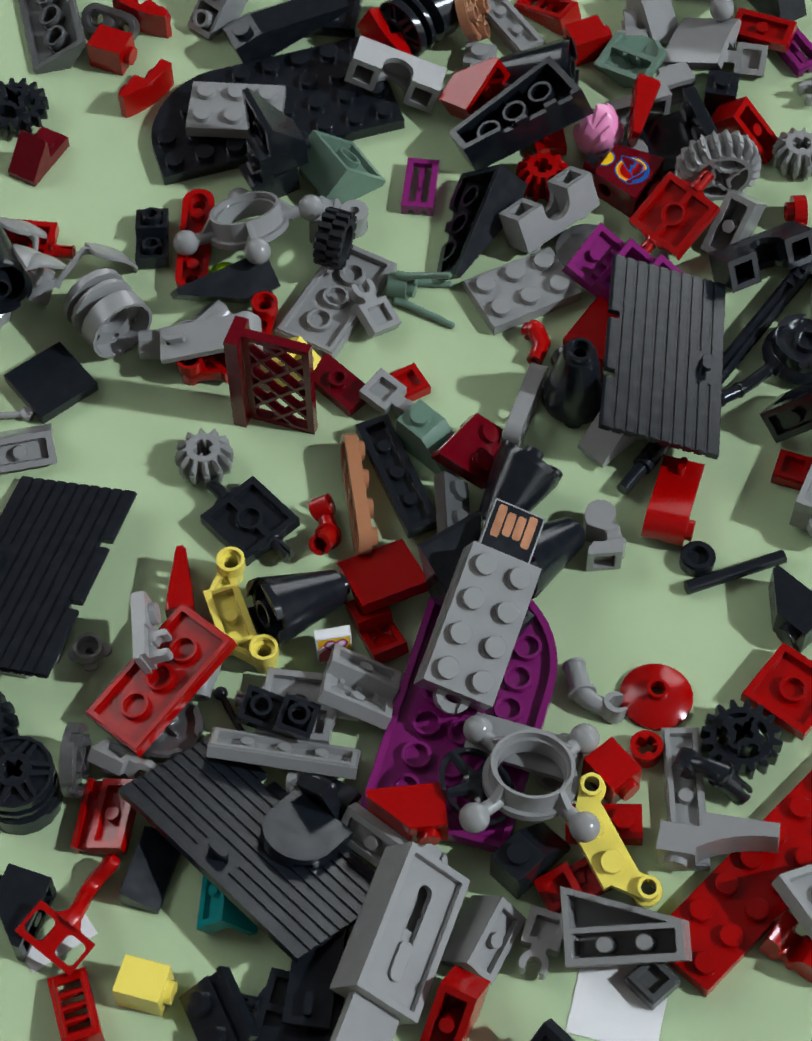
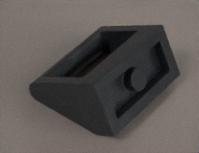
(790, 413)

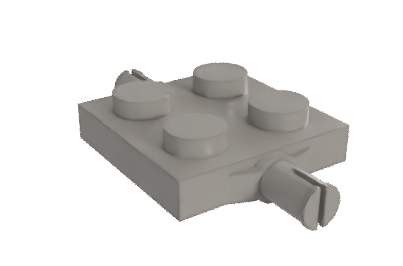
(307, 687)

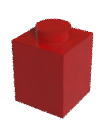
(590, 38)
(111, 50)
(617, 770)

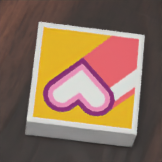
(326, 639)

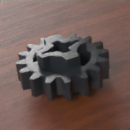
(21, 106)
(734, 724)

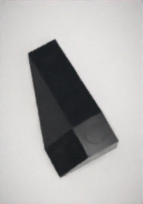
(276, 27)
(476, 218)

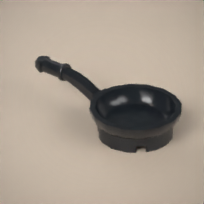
(785, 354)

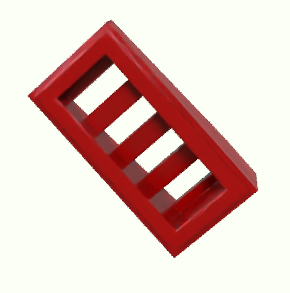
(553, 16)
(642, 100)
(180, 583)
(89, 1033)

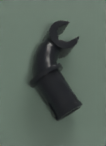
(718, 773)

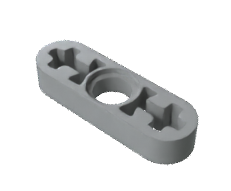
(525, 404)

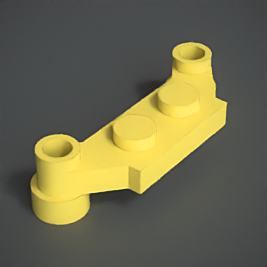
(231, 613)
(607, 852)

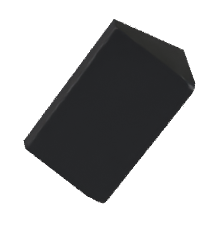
(149, 872)

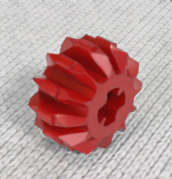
(536, 172)

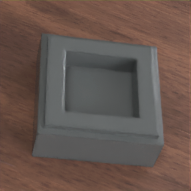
(652, 983)

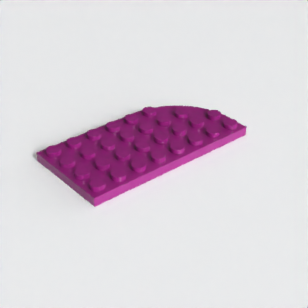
(424, 734)

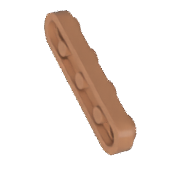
(356, 483)

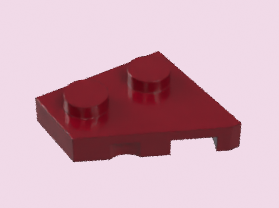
(471, 450)

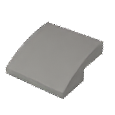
(702, 42)
(359, 686)

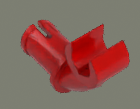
(327, 534)

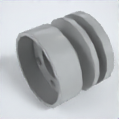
(106, 312)

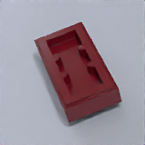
(338, 385)

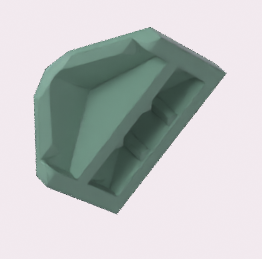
(628, 56)

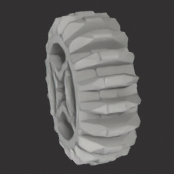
(728, 156)

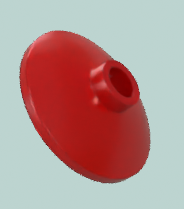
(656, 710)

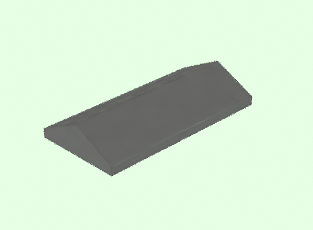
(52, 33)

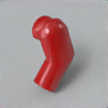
(540, 339)

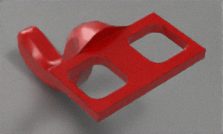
(69, 920)

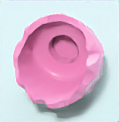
(599, 131)

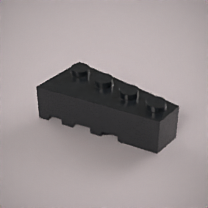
(521, 115)

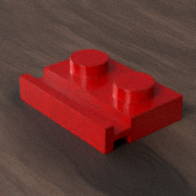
(103, 819)

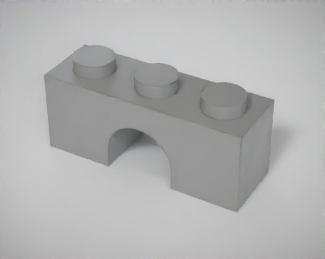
(416, 77)
(570, 200)

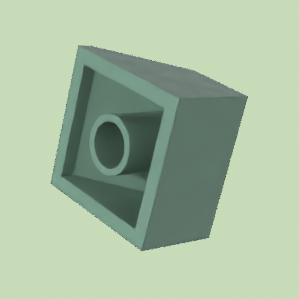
(339, 168)

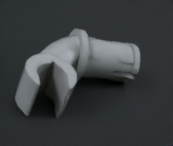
(585, 693)

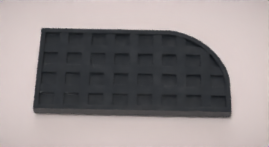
(314, 100)

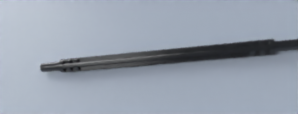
(732, 356)

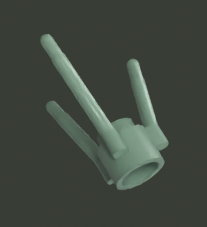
(404, 285)

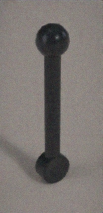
(221, 694)

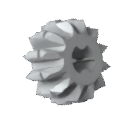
(794, 153)
(204, 456)

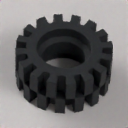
(334, 238)

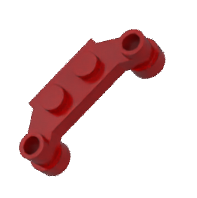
(214, 366)

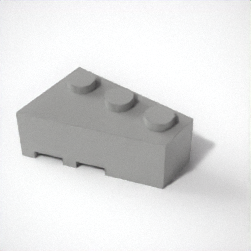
(616, 933)

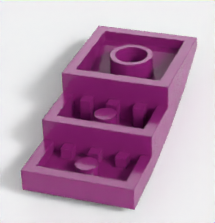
(593, 260)

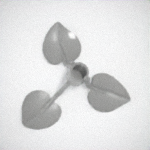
(39, 263)

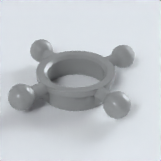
(252, 234)
(533, 808)

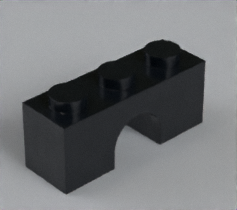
(780, 246)

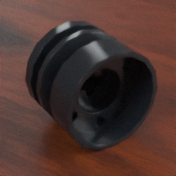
(421, 21)
(27, 786)

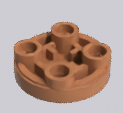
(472, 19)

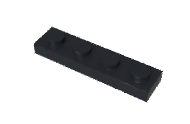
(397, 476)

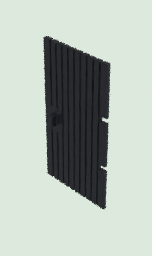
(663, 357)
(49, 562)
(215, 820)

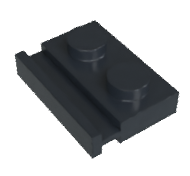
(219, 1009)

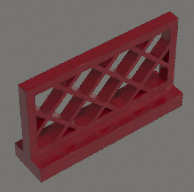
(245, 378)

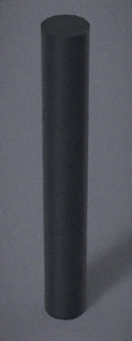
(735, 572)

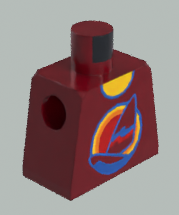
(624, 176)

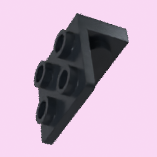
(674, 131)

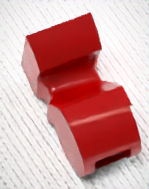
(789, 947)

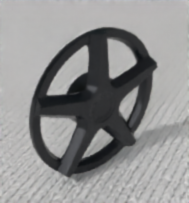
(471, 784)

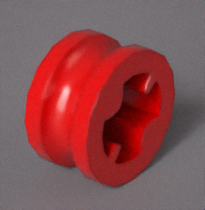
(641, 739)

